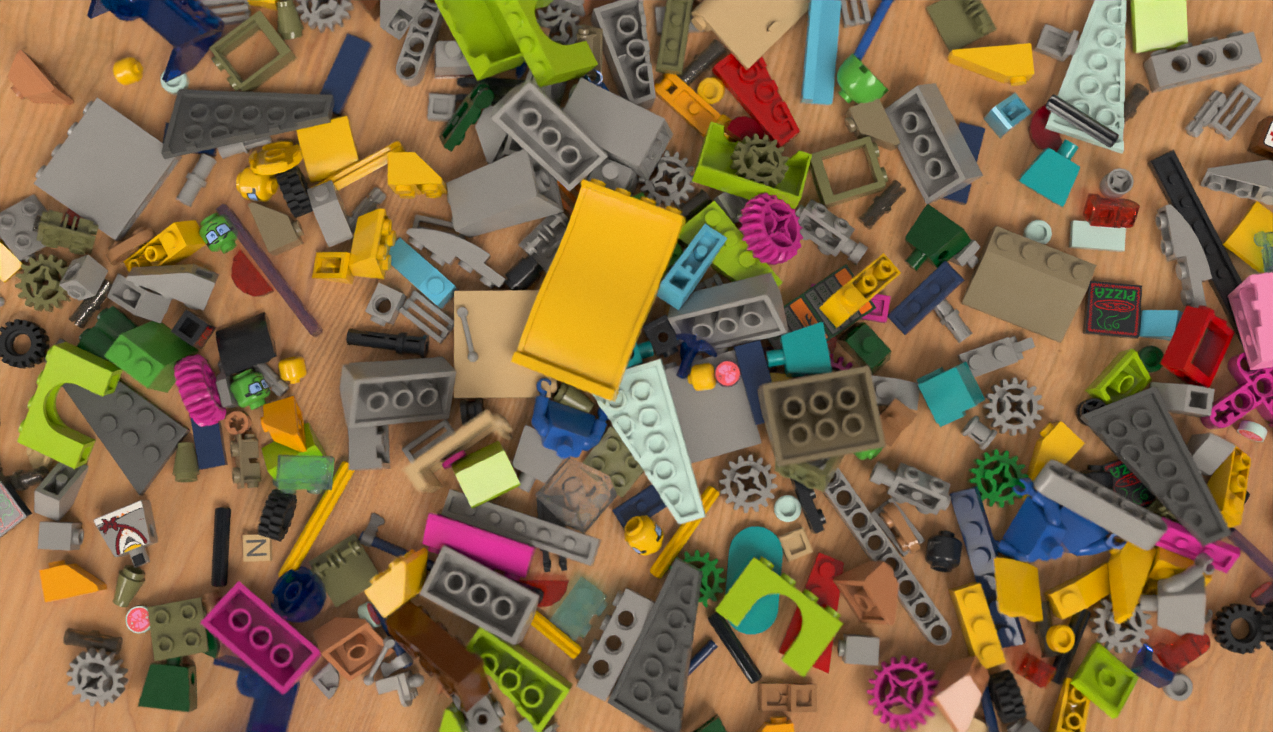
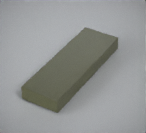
(674, 36)

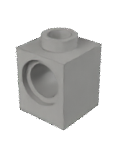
(83, 278)
(380, 294)
(60, 535)
(859, 649)

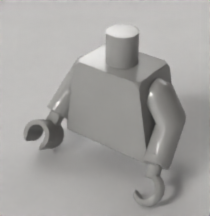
(1182, 599)

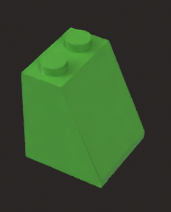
(150, 354)

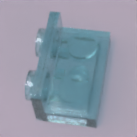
(304, 472)
(579, 609)

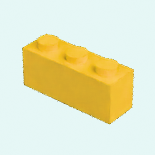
(977, 624)

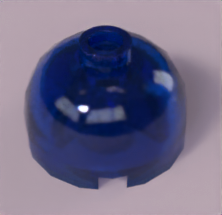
(299, 595)

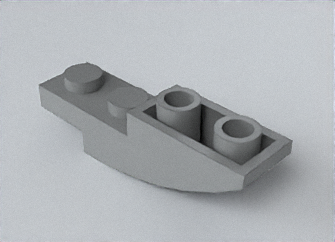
(1183, 245)
(448, 248)

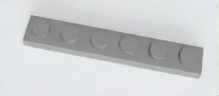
(523, 528)

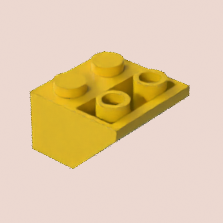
(412, 176)
(372, 245)
(1166, 565)
(399, 582)

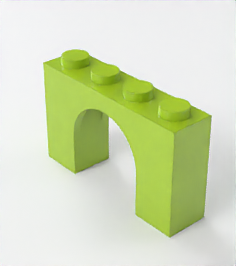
(546, 59)
(42, 427)
(817, 624)

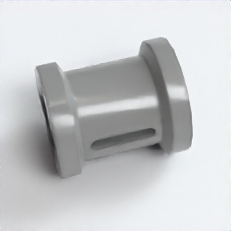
(979, 432)

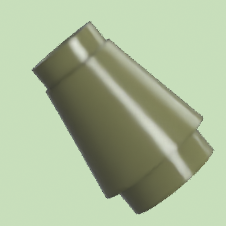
(288, 20)
(572, 397)
(186, 463)
(128, 584)

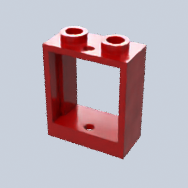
(1186, 341)

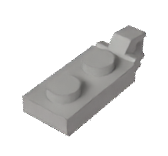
(995, 355)

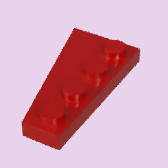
(758, 97)
(822, 586)

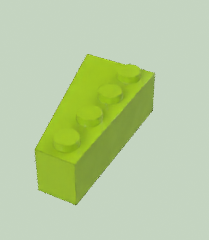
(733, 258)
(522, 677)

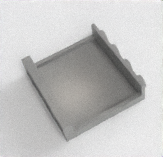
(106, 169)
(712, 419)

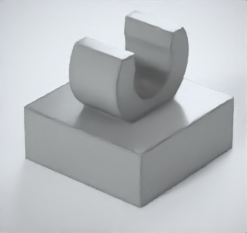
(966, 255)

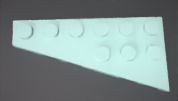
(1097, 74)
(652, 432)

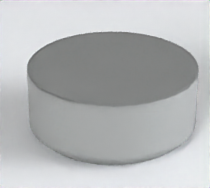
(1180, 688)

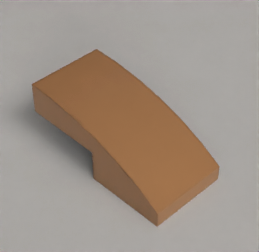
(787, 697)

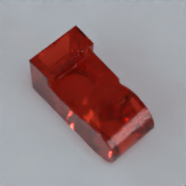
(1110, 212)
(1182, 651)
(1036, 671)

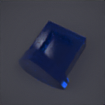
(1149, 670)

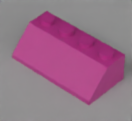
(479, 545)
(261, 638)

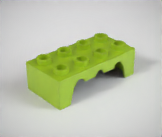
(482, 35)
(715, 171)

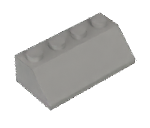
(547, 134)
(932, 143)
(732, 313)
(396, 391)
(481, 595)

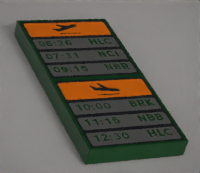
(805, 308)

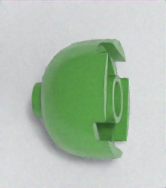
(858, 82)

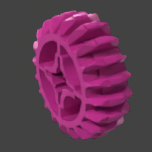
(770, 229)
(199, 390)
(889, 674)

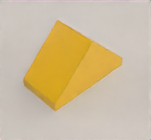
(332, 267)

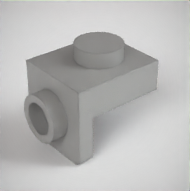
(1057, 43)
(731, 205)

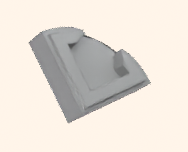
(327, 680)

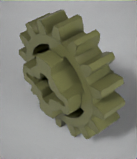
(759, 161)
(42, 294)

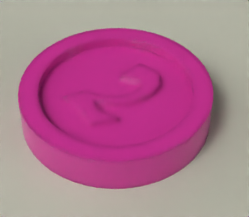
(447, 464)

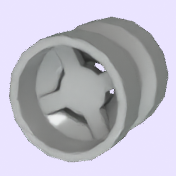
(1120, 179)

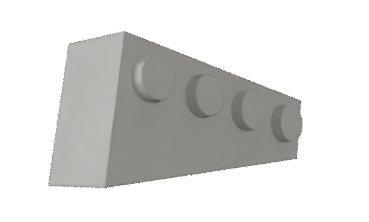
(627, 49)
(369, 447)

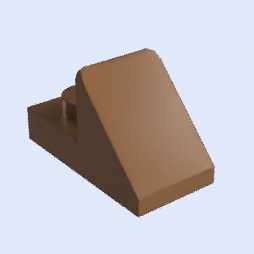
(894, 420)

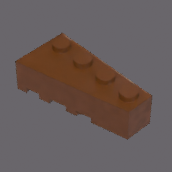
(440, 654)

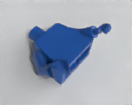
(566, 428)
(1035, 529)
(1085, 536)

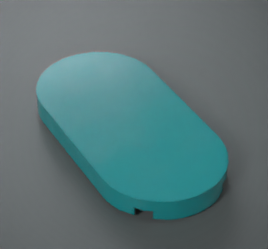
(747, 544)

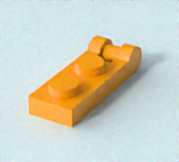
(686, 103)

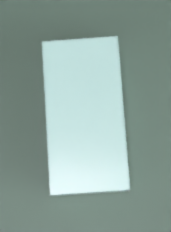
(1096, 238)

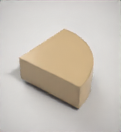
(37, 459)

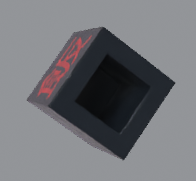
(193, 329)

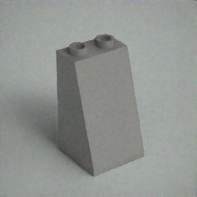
(619, 127)
(503, 195)

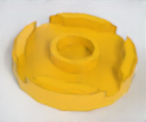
(275, 158)

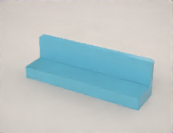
(821, 52)

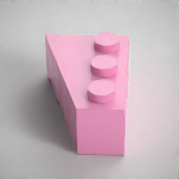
(1254, 318)

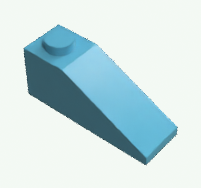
(691, 267)
(421, 273)

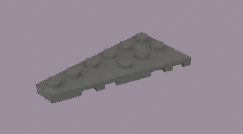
(224, 118)
(131, 430)
(1152, 448)
(658, 667)

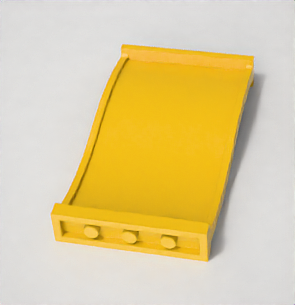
(599, 289)

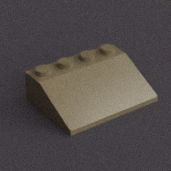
(1028, 283)
(821, 416)

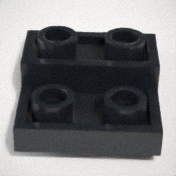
(245, 344)

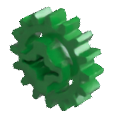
(1000, 467)
(707, 568)

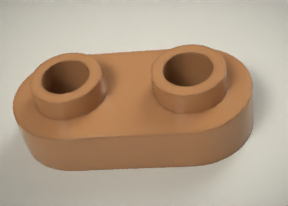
(122, 250)
(906, 538)

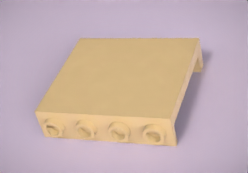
(496, 329)
(422, 469)

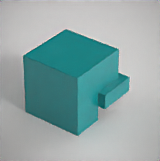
(950, 392)

